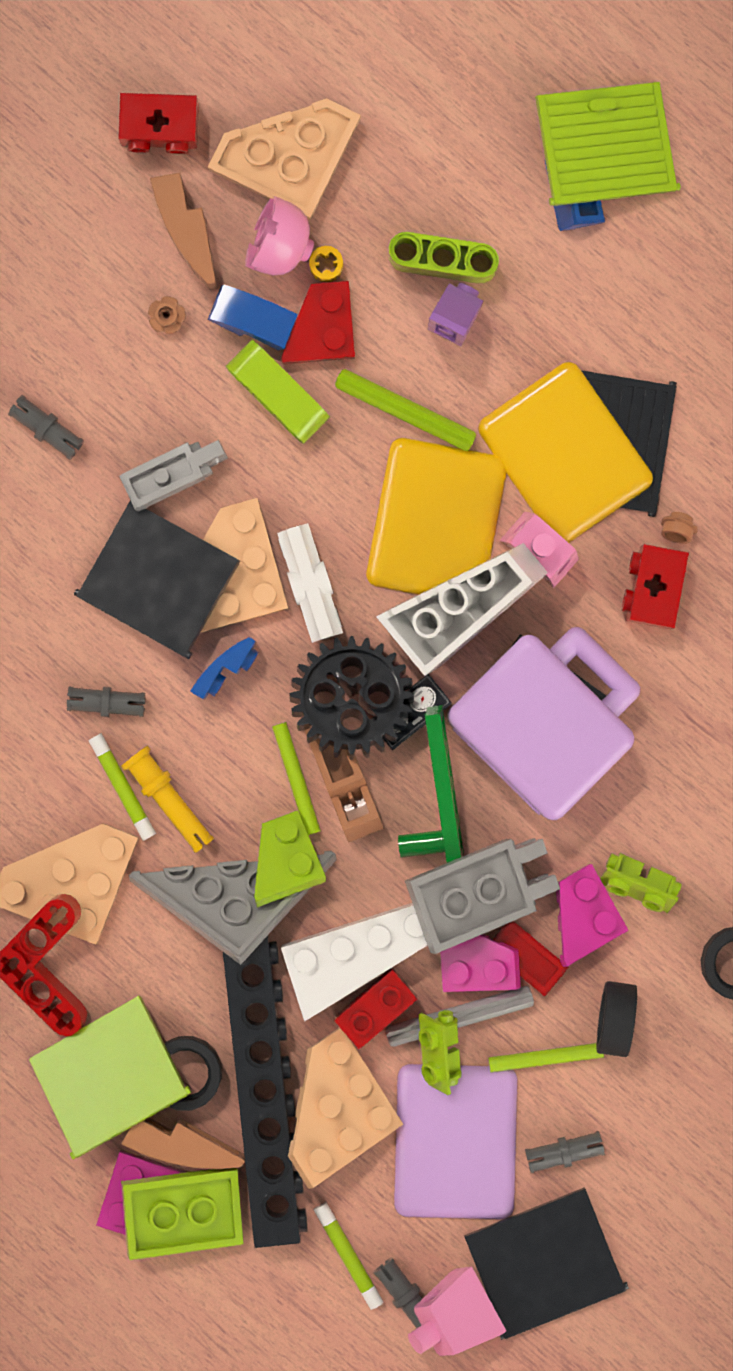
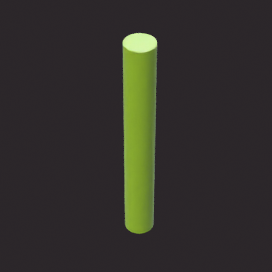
(296, 778)
(543, 1057)

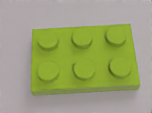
(182, 1213)

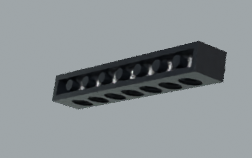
(267, 1226)

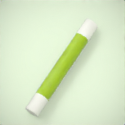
(122, 787)
(348, 1255)

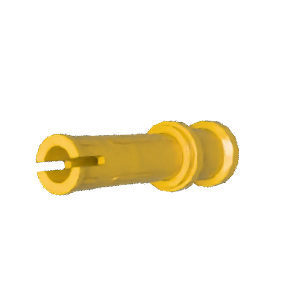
(156, 784)

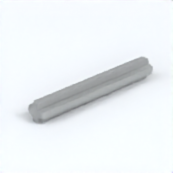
(466, 1014)

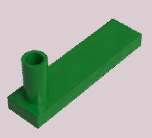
(450, 837)

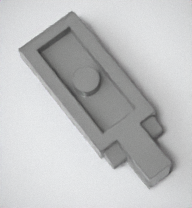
(171, 473)

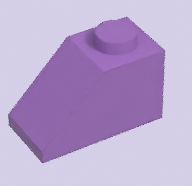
(455, 313)

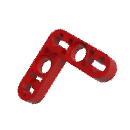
(30, 958)

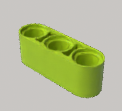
(461, 250)
(277, 391)

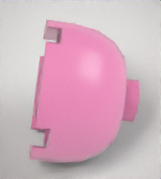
(280, 239)

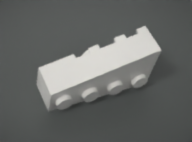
(454, 612)
(349, 956)

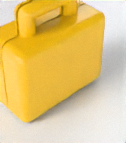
(565, 452)
(434, 515)

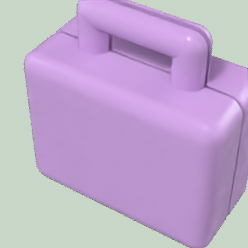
(544, 724)
(456, 1147)

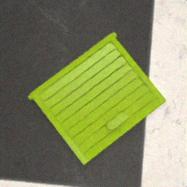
(606, 143)
(108, 1077)

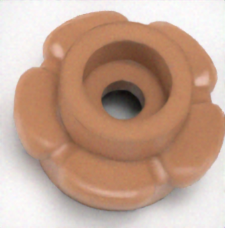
(170, 305)
(678, 527)

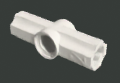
(310, 582)

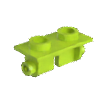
(656, 891)
(440, 1065)

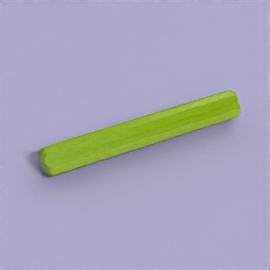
(405, 409)

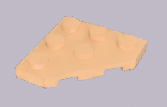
(288, 153)
(256, 583)
(81, 866)
(337, 1110)

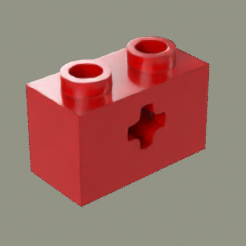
(140, 112)
(670, 570)
(375, 1008)

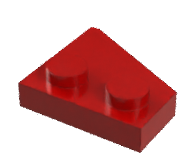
(322, 326)

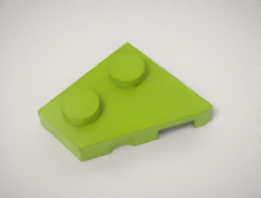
(285, 860)

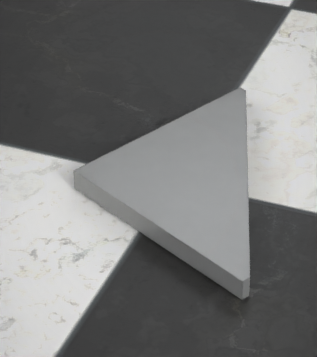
(221, 902)

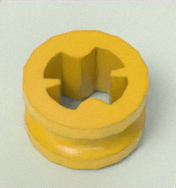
(325, 252)

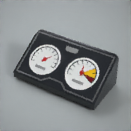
(426, 695)

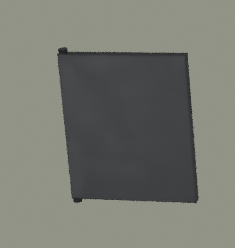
(645, 417)
(158, 579)
(545, 1263)

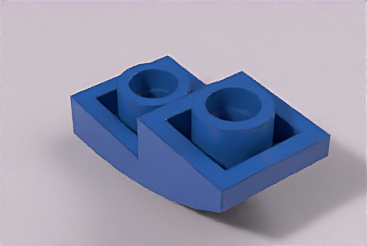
(252, 316)
(237, 657)

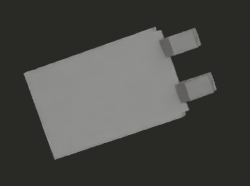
(478, 892)

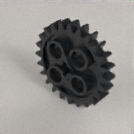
(376, 676)

